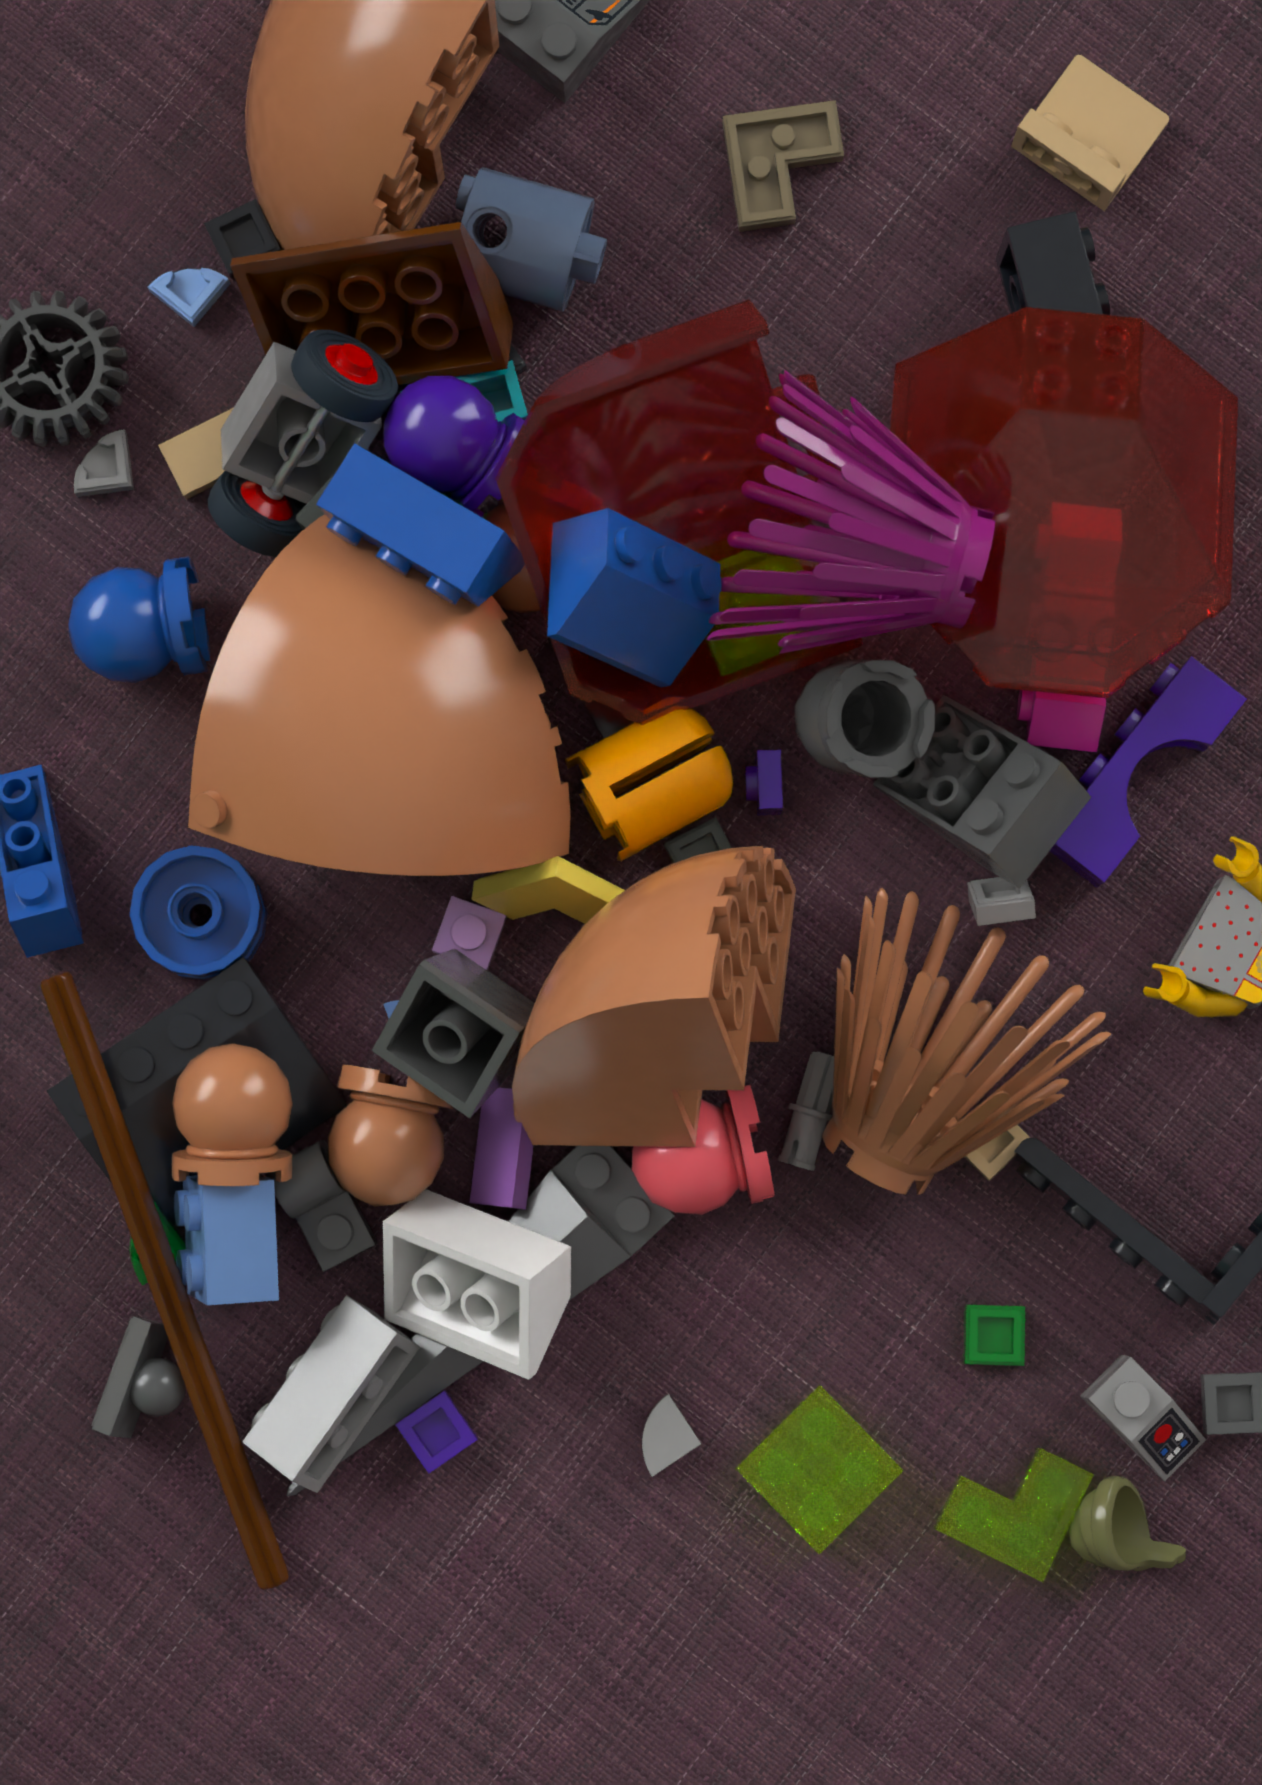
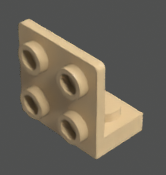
(1090, 132)

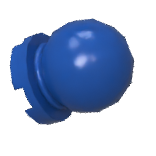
(136, 623)

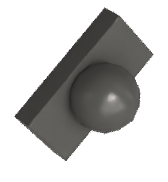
(139, 1381)

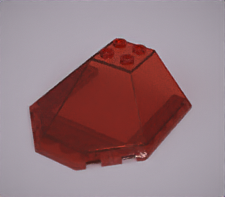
(1102, 485)

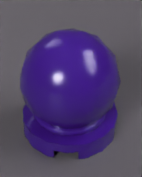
(449, 438)

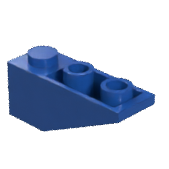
(35, 866)

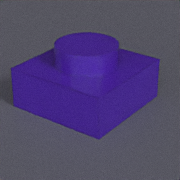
(764, 782)
(436, 1431)

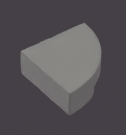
(105, 467)
(666, 1436)

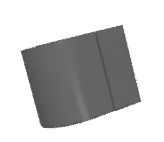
(323, 1208)

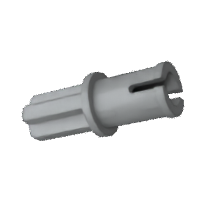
(810, 1113)

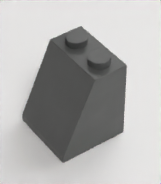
(456, 1030)

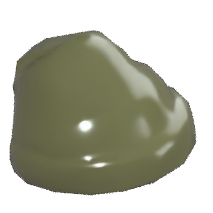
(1114, 1530)

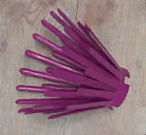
(891, 535)

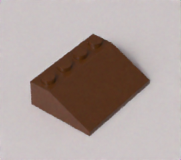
(408, 295)

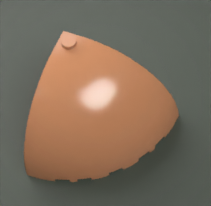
(355, 110)
(375, 725)
(658, 1004)

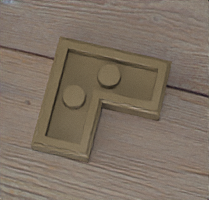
(765, 147)

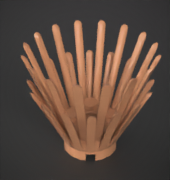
(907, 1107)

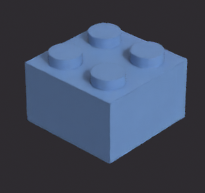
(228, 1242)

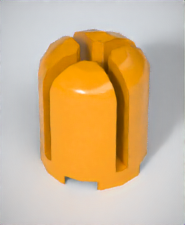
(665, 801)

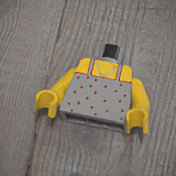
(1221, 954)

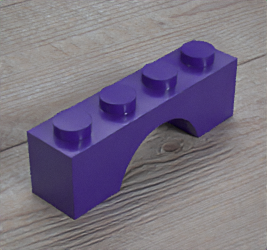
(1187, 714)

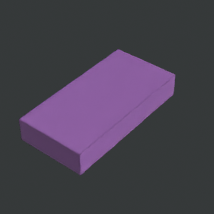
(501, 1155)

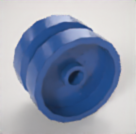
(170, 893)

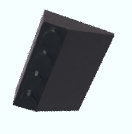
(148, 1062)

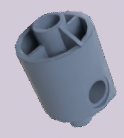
(544, 240)

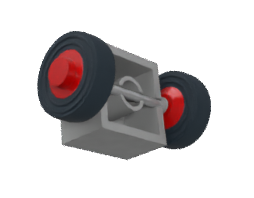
(295, 433)

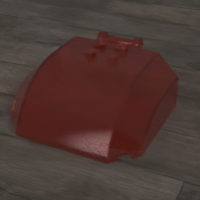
(668, 442)

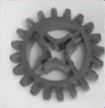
(70, 360)

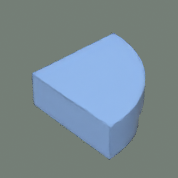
(190, 291)

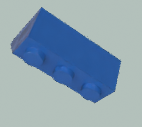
(418, 529)
(629, 595)

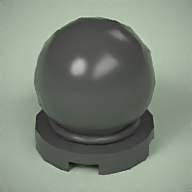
(864, 717)

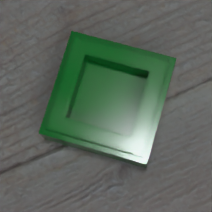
(994, 1335)

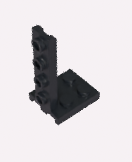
(1136, 1244)

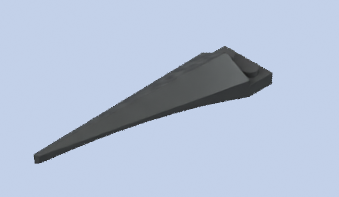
(582, 1202)

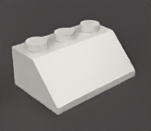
(474, 1281)

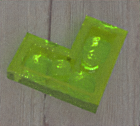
(1020, 1530)

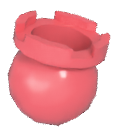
(712, 1171)

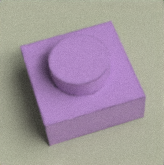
(470, 931)

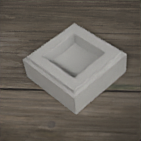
(1000, 901)

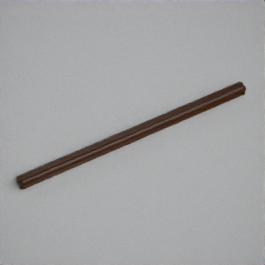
(164, 1279)

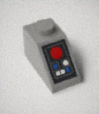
(1143, 1416)

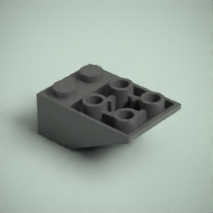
(988, 792)

